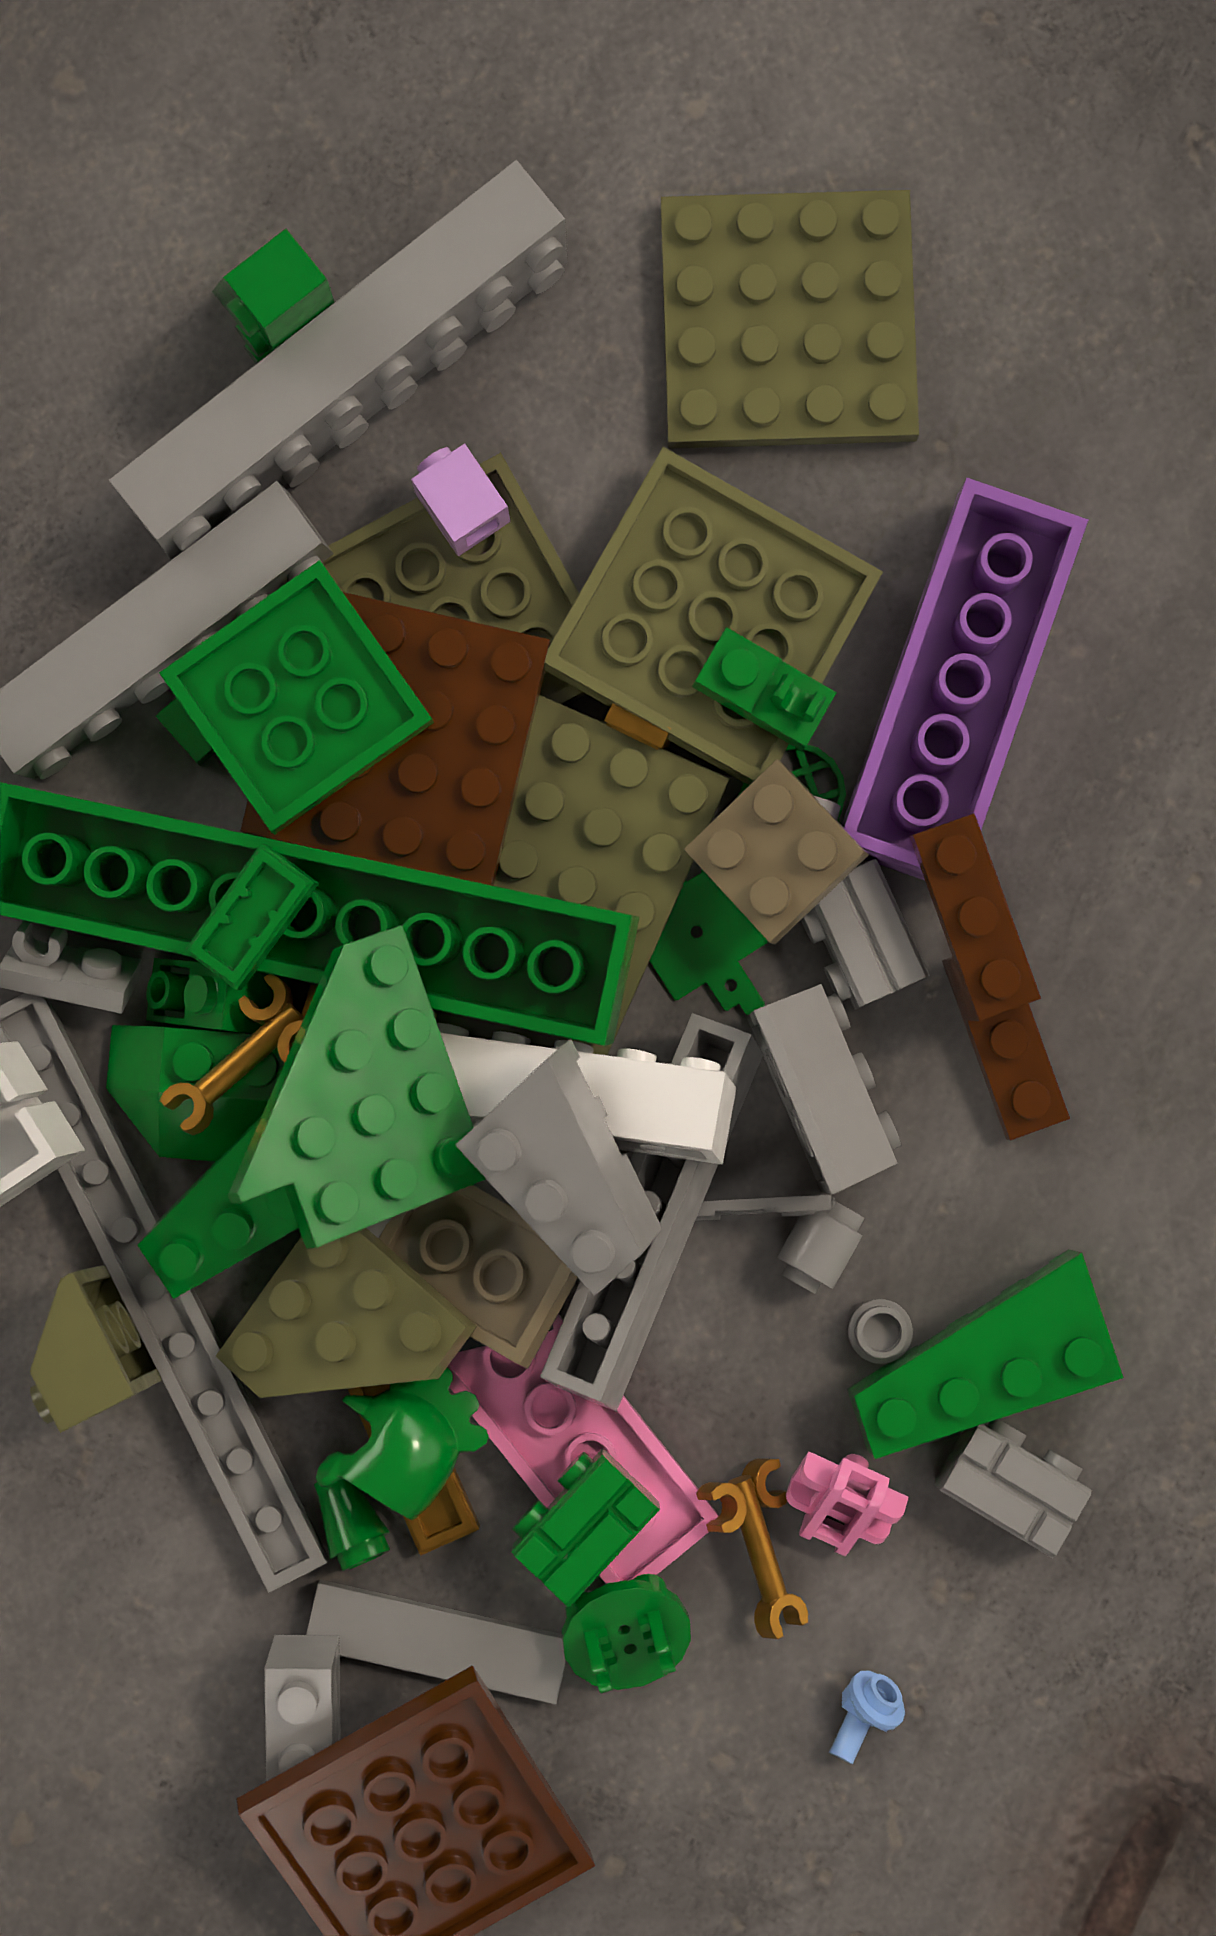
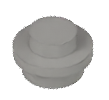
(880, 1331)

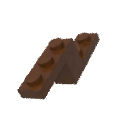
(990, 976)

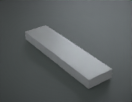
(439, 1640)

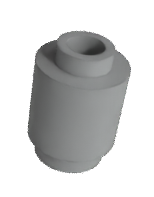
(821, 1247)

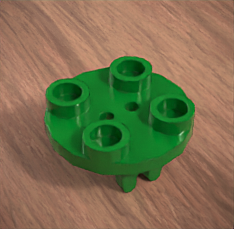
(654, 1626)

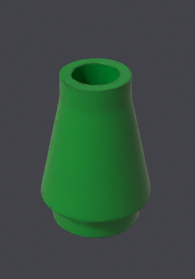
(351, 1525)

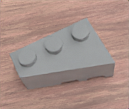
(564, 1171)

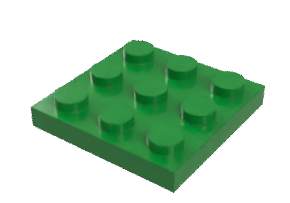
(296, 697)

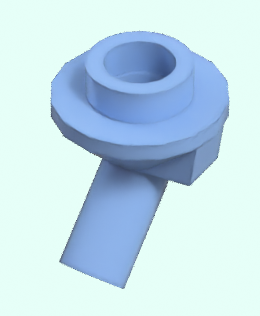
(867, 1707)

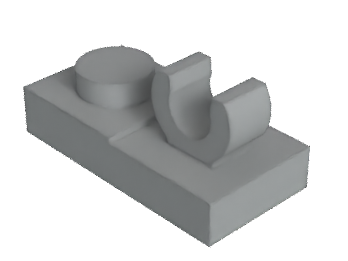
(68, 974)

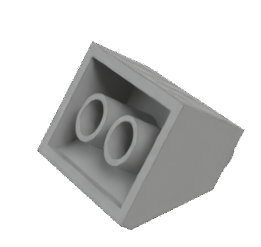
(824, 1088)

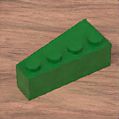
(207, 1232)
(1005, 1357)

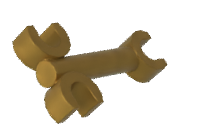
(278, 1030)
(742, 1509)

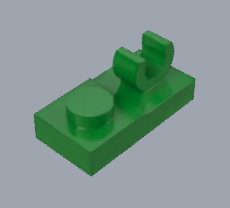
(764, 689)

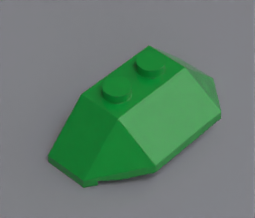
(151, 1059)

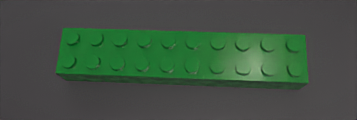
(160, 878)

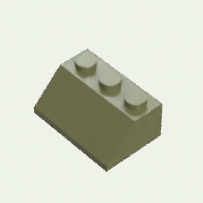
(88, 1352)

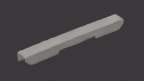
(786, 1205)

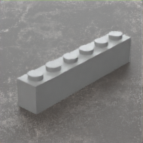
(119, 653)
(608, 1330)

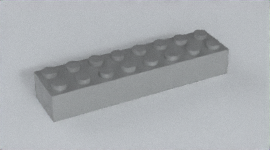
(350, 361)

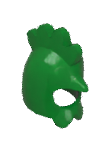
(412, 1445)

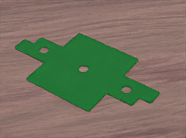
(715, 956)

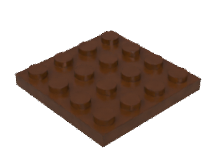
(452, 787)
(418, 1821)

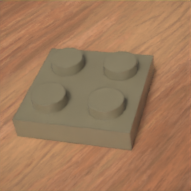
(776, 852)

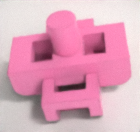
(846, 1494)

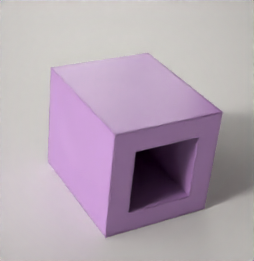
(459, 497)

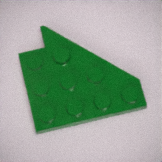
(362, 1102)

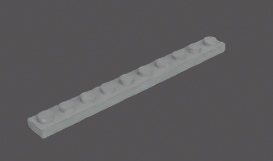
(172, 1329)

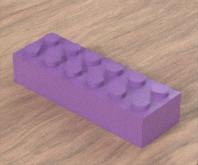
(963, 670)

